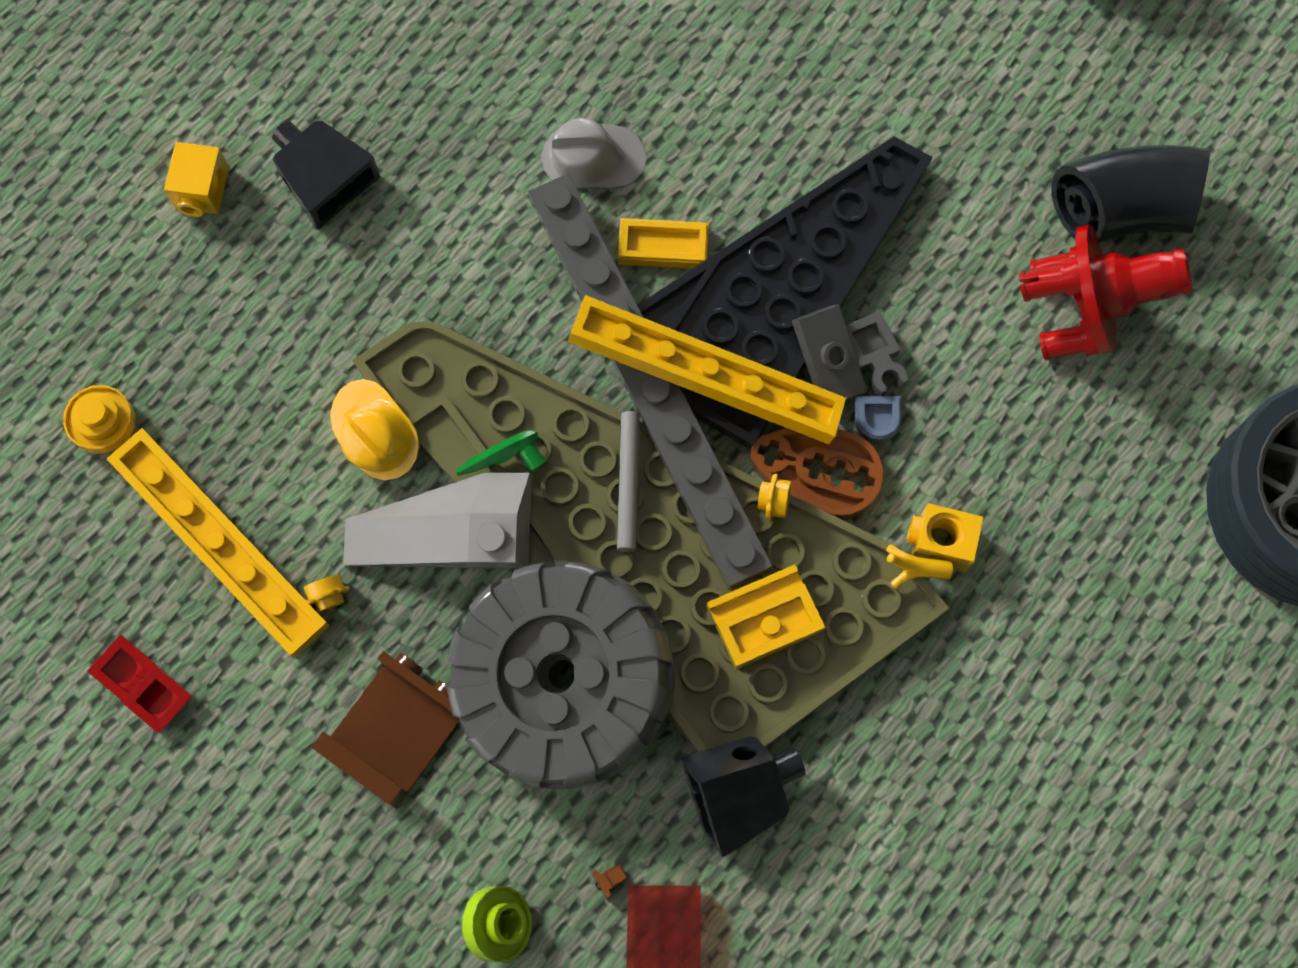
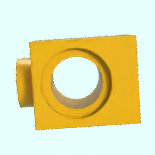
(196, 179)
(962, 526)

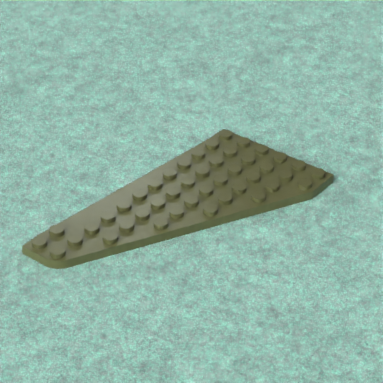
(474, 398)

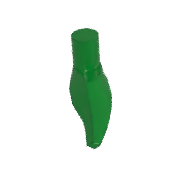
(505, 450)

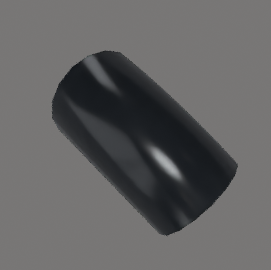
(1132, 190)

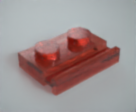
(663, 926)

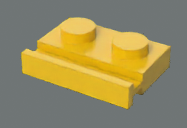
(765, 616)

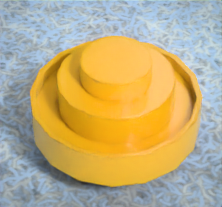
(99, 419)

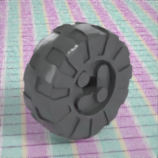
(509, 666)

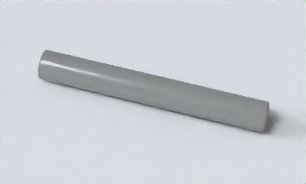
(628, 481)

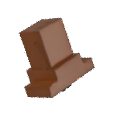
(608, 880)

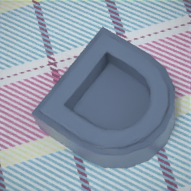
(877, 417)

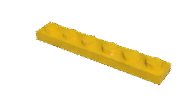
(707, 369)
(218, 543)

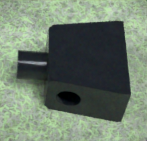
(322, 168)
(740, 790)

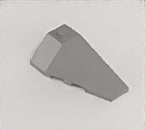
(454, 526)

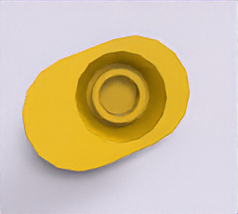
(374, 430)

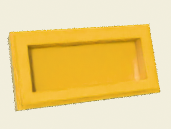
(662, 243)

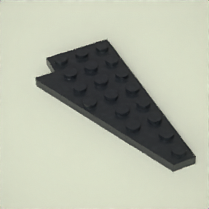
(787, 270)

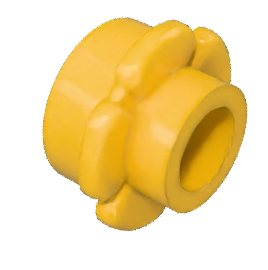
(775, 497)
(326, 592)

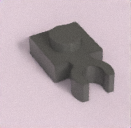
(874, 349)

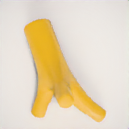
(917, 566)

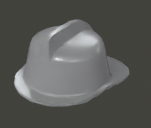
(594, 154)

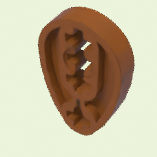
(845, 450)

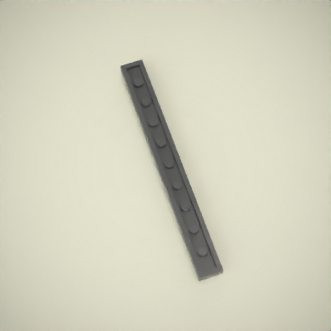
(659, 402)

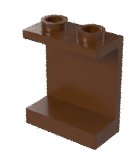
(391, 730)

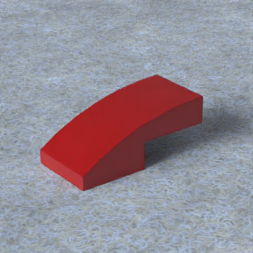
(139, 683)

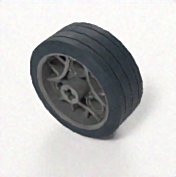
(1237, 493)

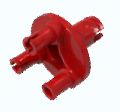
(1103, 289)

